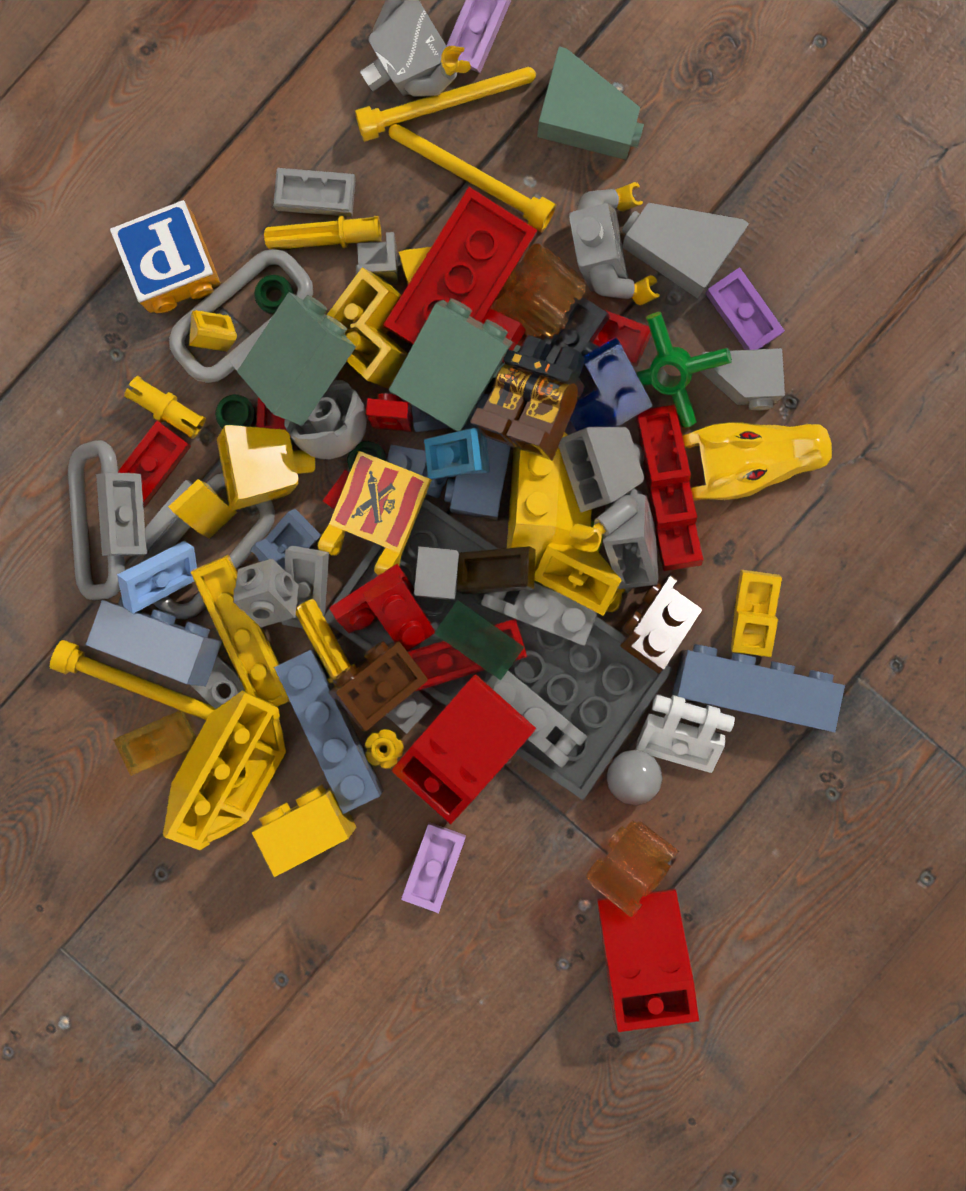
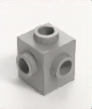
(266, 592)

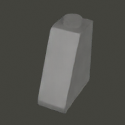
(682, 243)

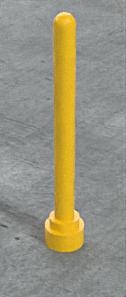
(374, 121)
(535, 210)
(69, 658)

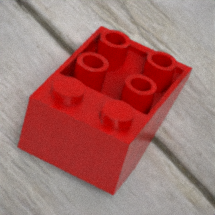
(463, 749)
(648, 963)

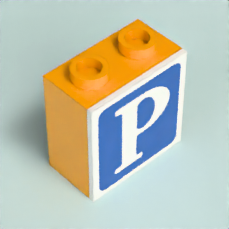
(166, 257)

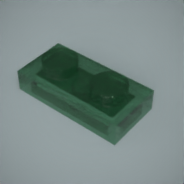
(479, 640)

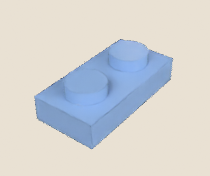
(157, 577)

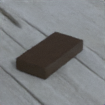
(496, 570)

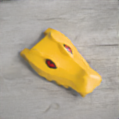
(750, 457)

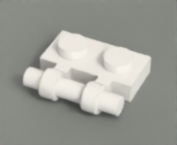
(681, 742)

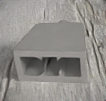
(601, 464)

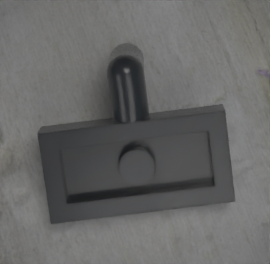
(581, 329)

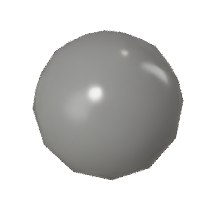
(634, 777)

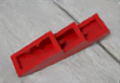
(669, 488)

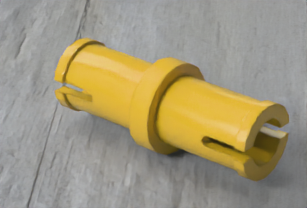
(164, 407)

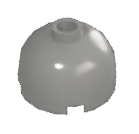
(333, 425)

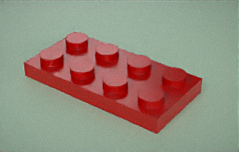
(465, 263)

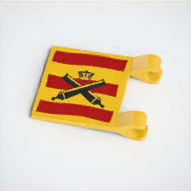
(377, 505)

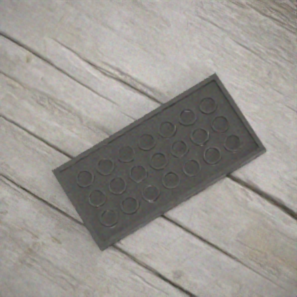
(590, 685)

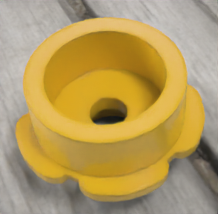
(394, 749)

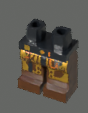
(532, 398)

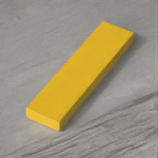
(239, 633)

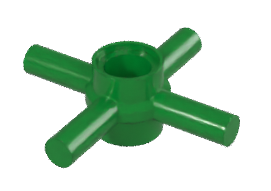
(683, 362)

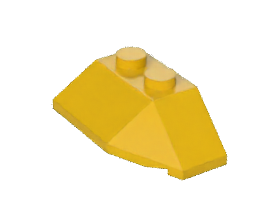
(542, 503)
(225, 771)

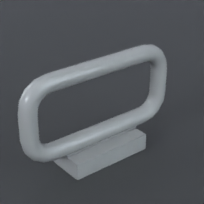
(219, 296)
(119, 516)
(168, 529)

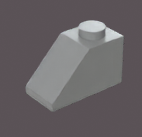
(751, 378)

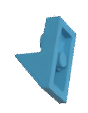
(457, 454)

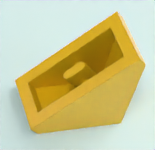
(578, 576)

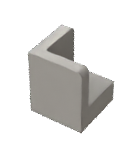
(380, 258)
(436, 573)

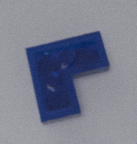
(618, 392)

